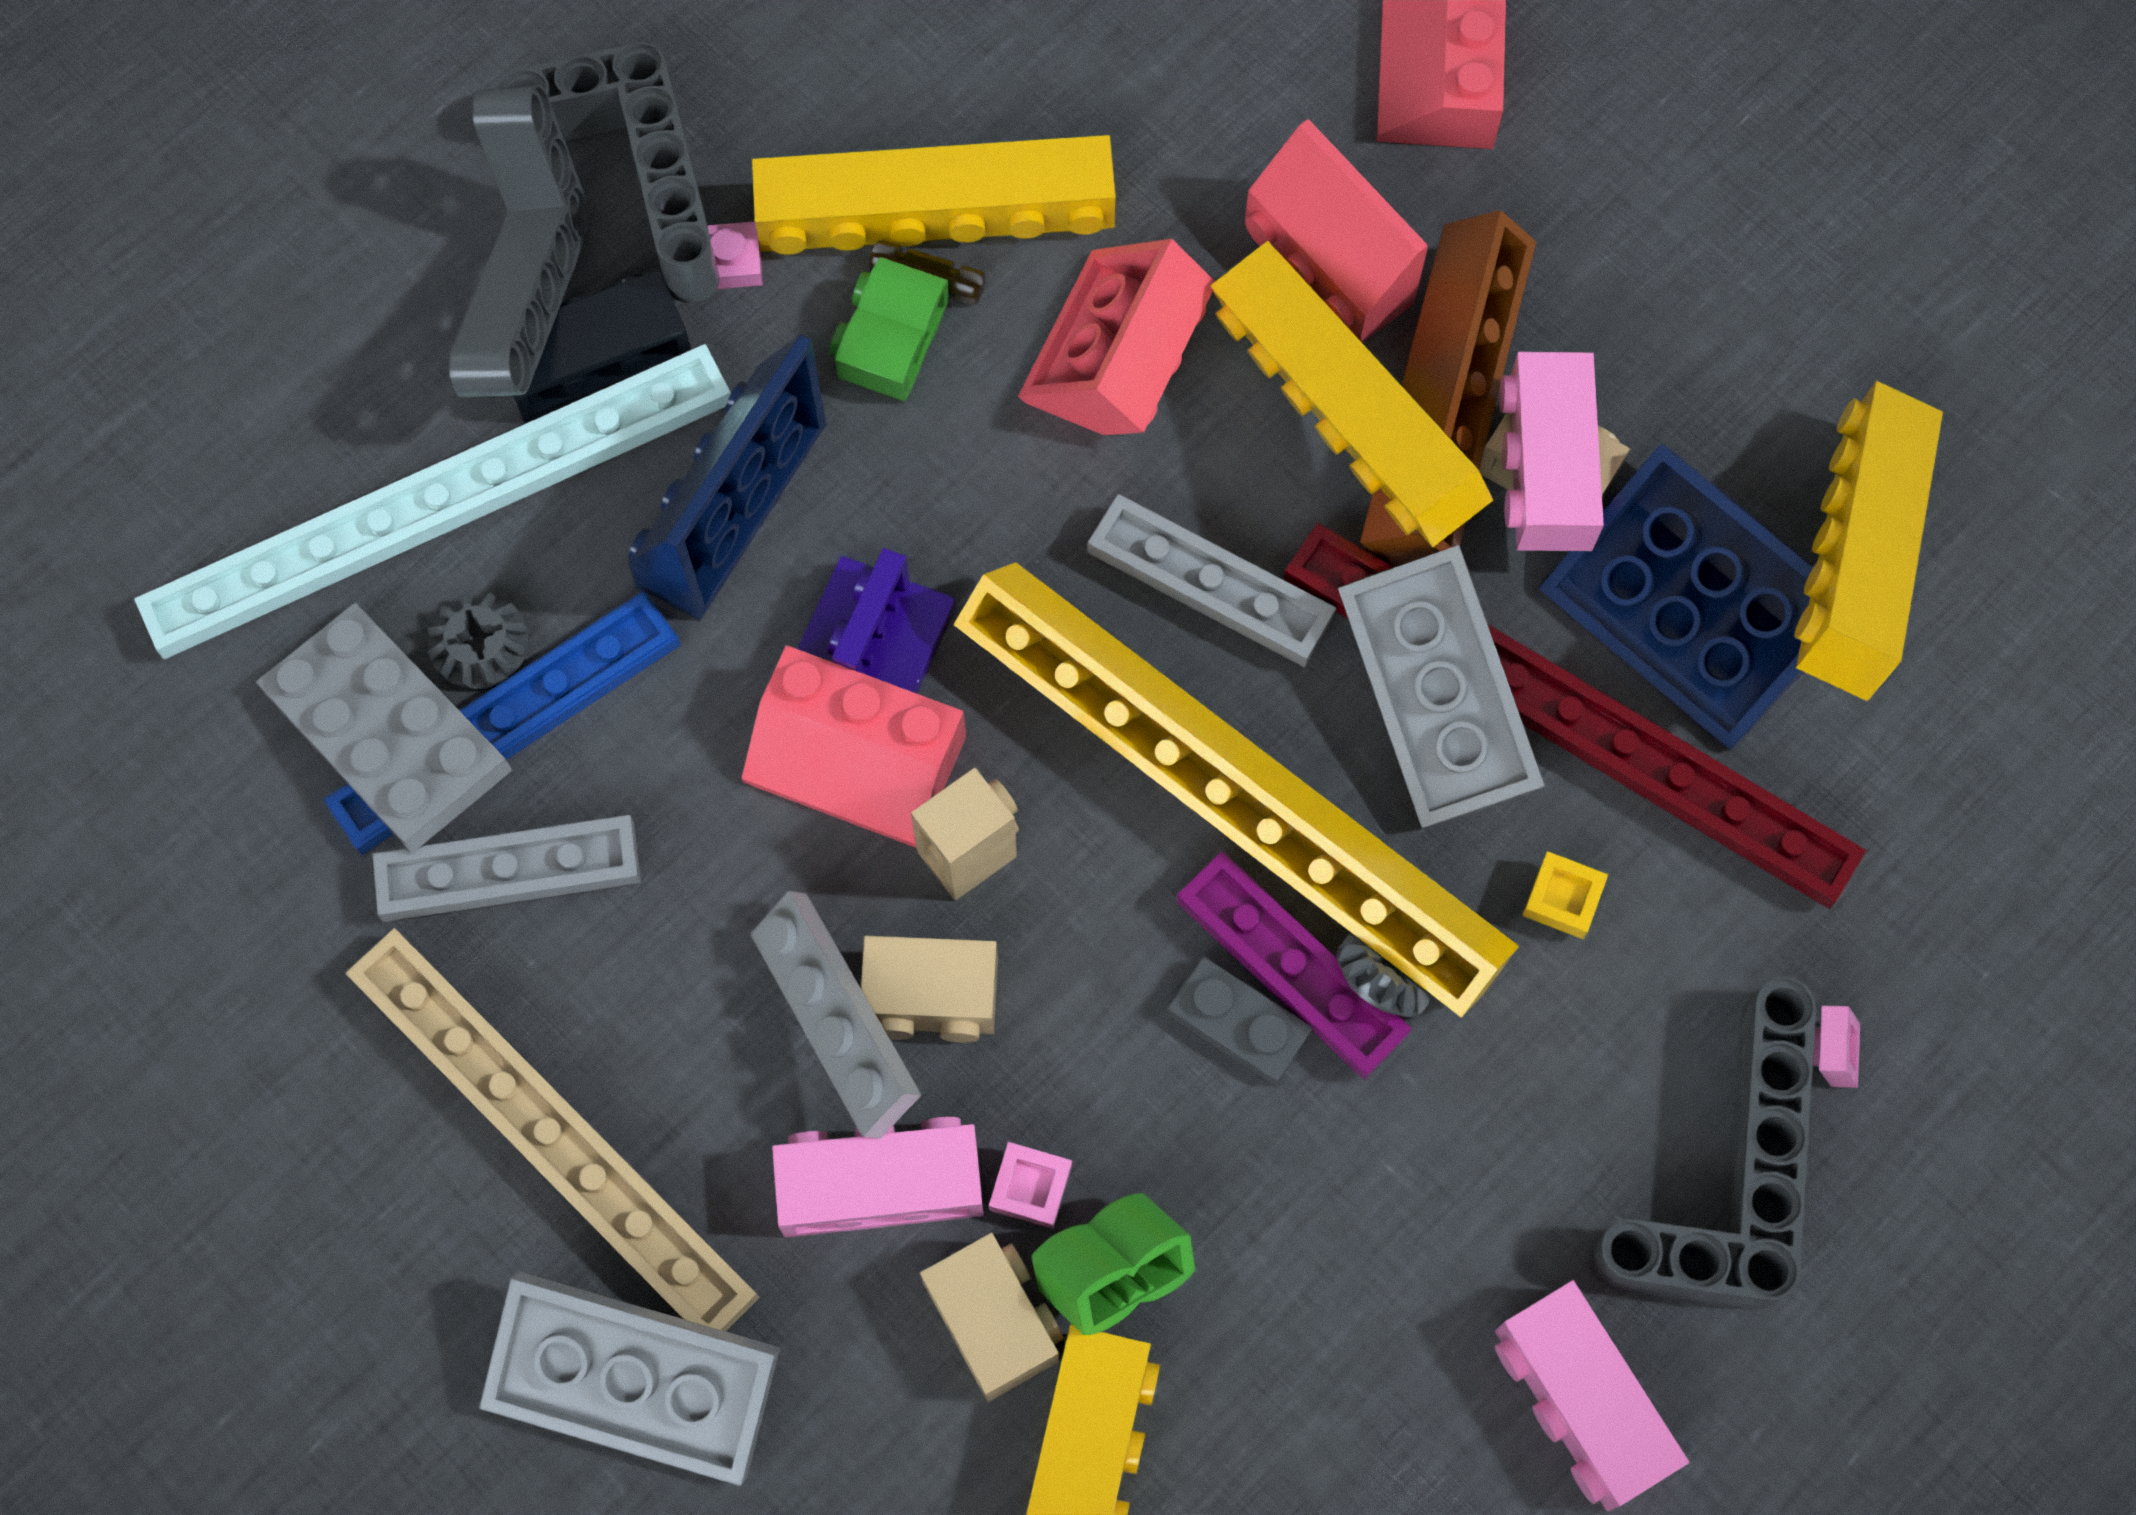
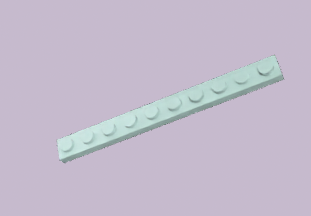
(432, 502)

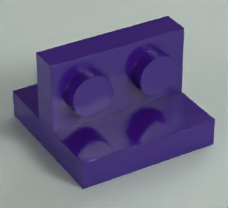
(879, 621)

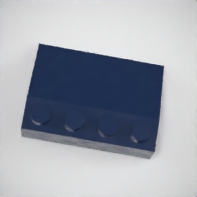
(732, 483)
(1691, 595)

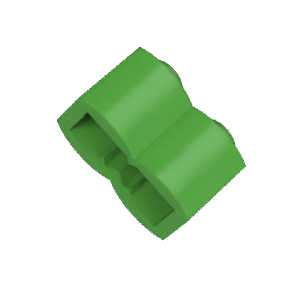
(890, 328)
(1113, 1263)

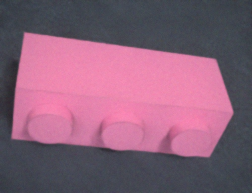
(1552, 451)
(877, 1180)
(1588, 1398)

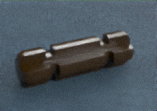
(965, 283)

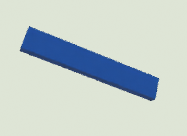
(542, 696)

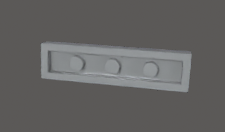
(1211, 580)
(506, 868)
(835, 1015)

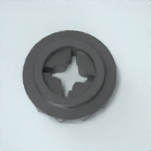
(502, 652)
(1379, 980)

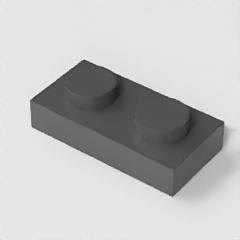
(1239, 1021)

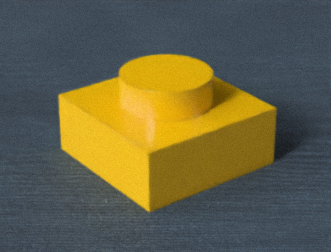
(1565, 895)

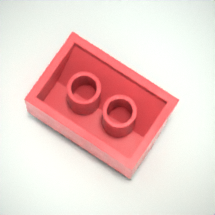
(1441, 72)
(1336, 232)
(1119, 337)
(851, 744)

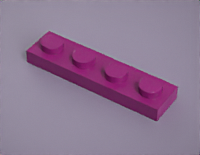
(1290, 964)

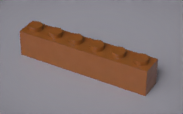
(1459, 354)

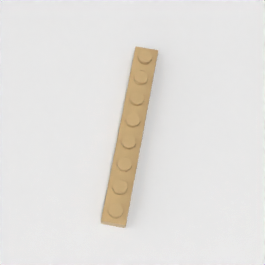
(552, 1135)

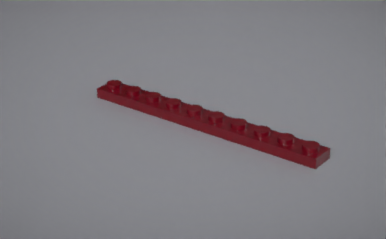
(1628, 746)

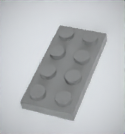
(1441, 687)
(384, 727)
(629, 1378)

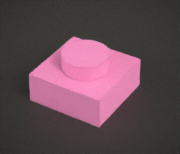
(737, 254)
(1838, 1046)
(1030, 1185)

